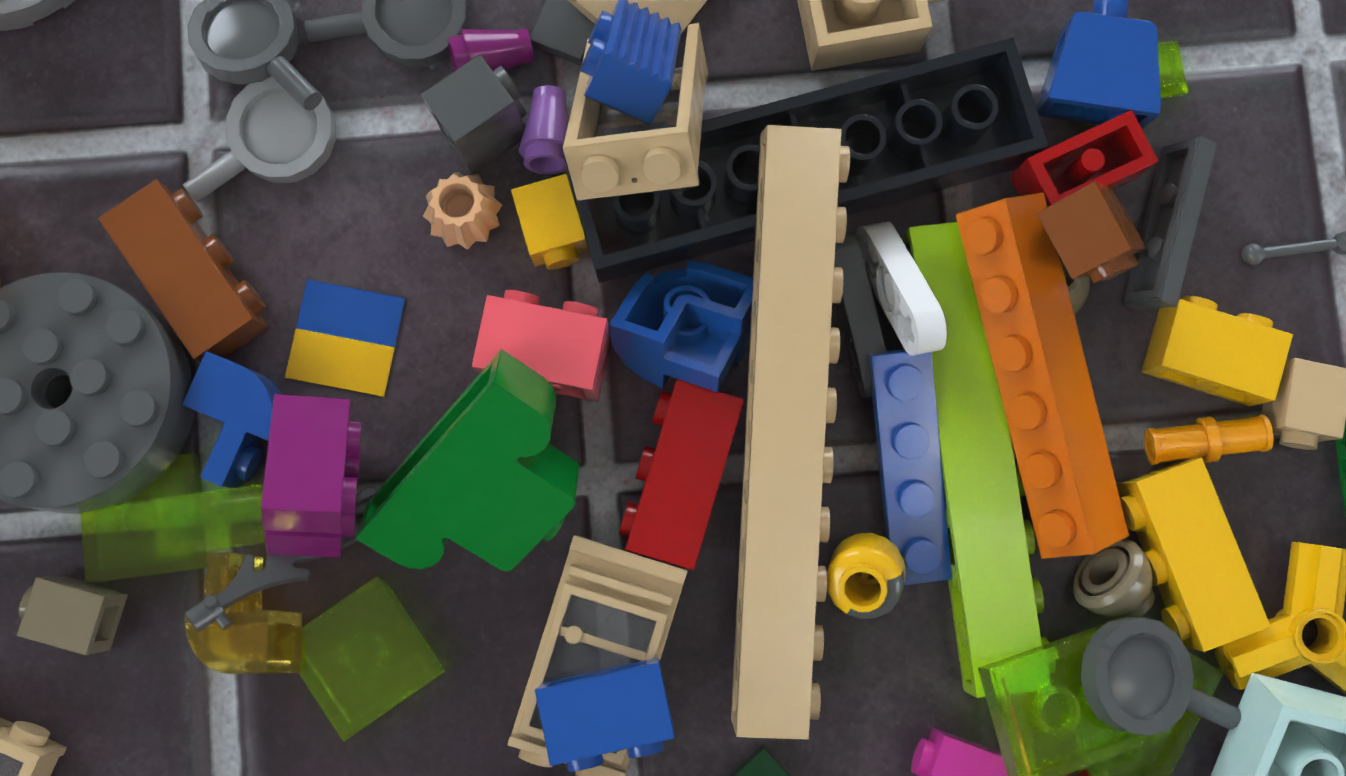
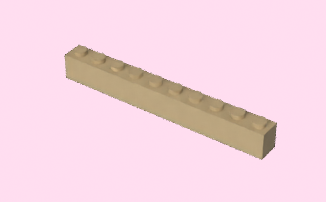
(787, 431)

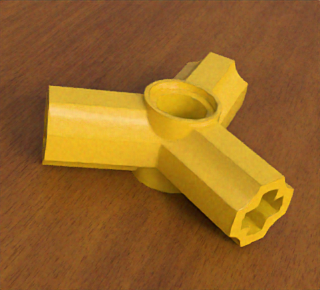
(1312, 592)

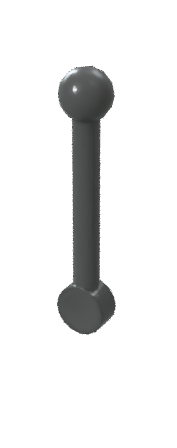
(1254, 253)

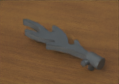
(277, 571)

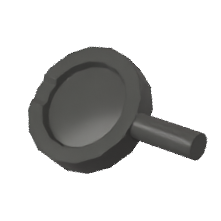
(402, 30)
(250, 43)
(1143, 679)

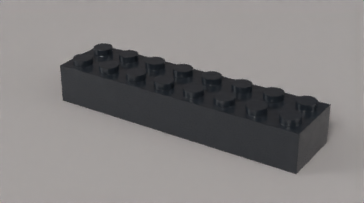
(905, 137)

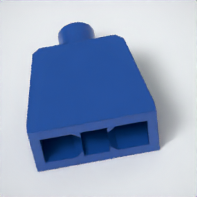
(1103, 68)

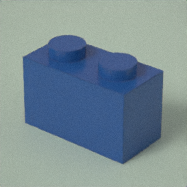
(605, 714)

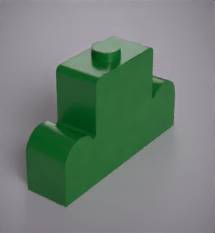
(478, 477)

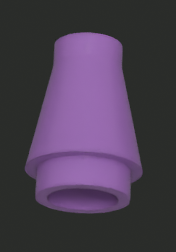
(545, 131)

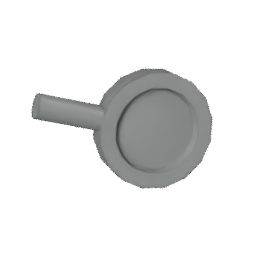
(269, 138)

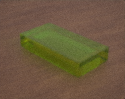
(208, 521)

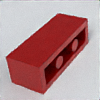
(681, 474)

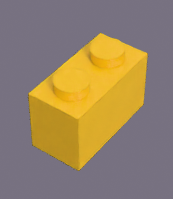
(1217, 351)

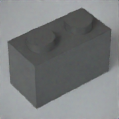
(477, 112)

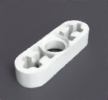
(902, 289)

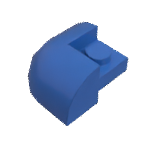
(685, 325)

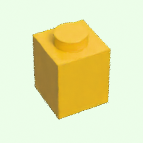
(550, 222)

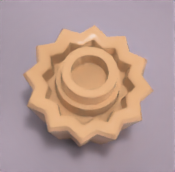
(462, 210)

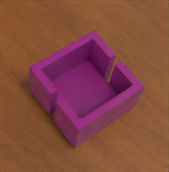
(310, 476)

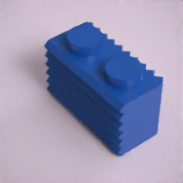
(631, 60)

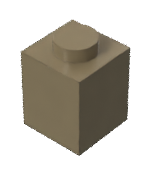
(71, 614)

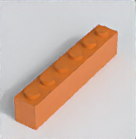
(1042, 377)

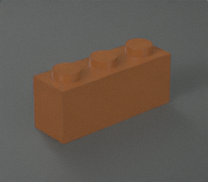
(1093, 233)
(185, 271)

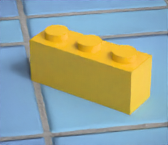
(1192, 555)

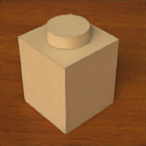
(1308, 404)

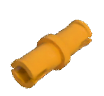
(1208, 439)

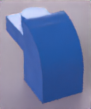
(245, 406)

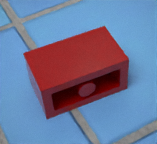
(1104, 154)

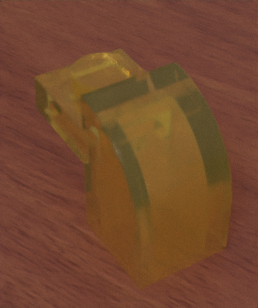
(257, 639)

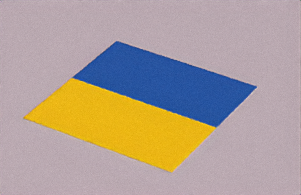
(345, 338)

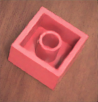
(559, 344)

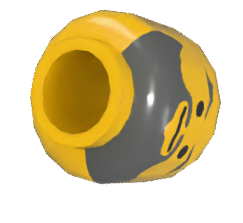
(866, 576)

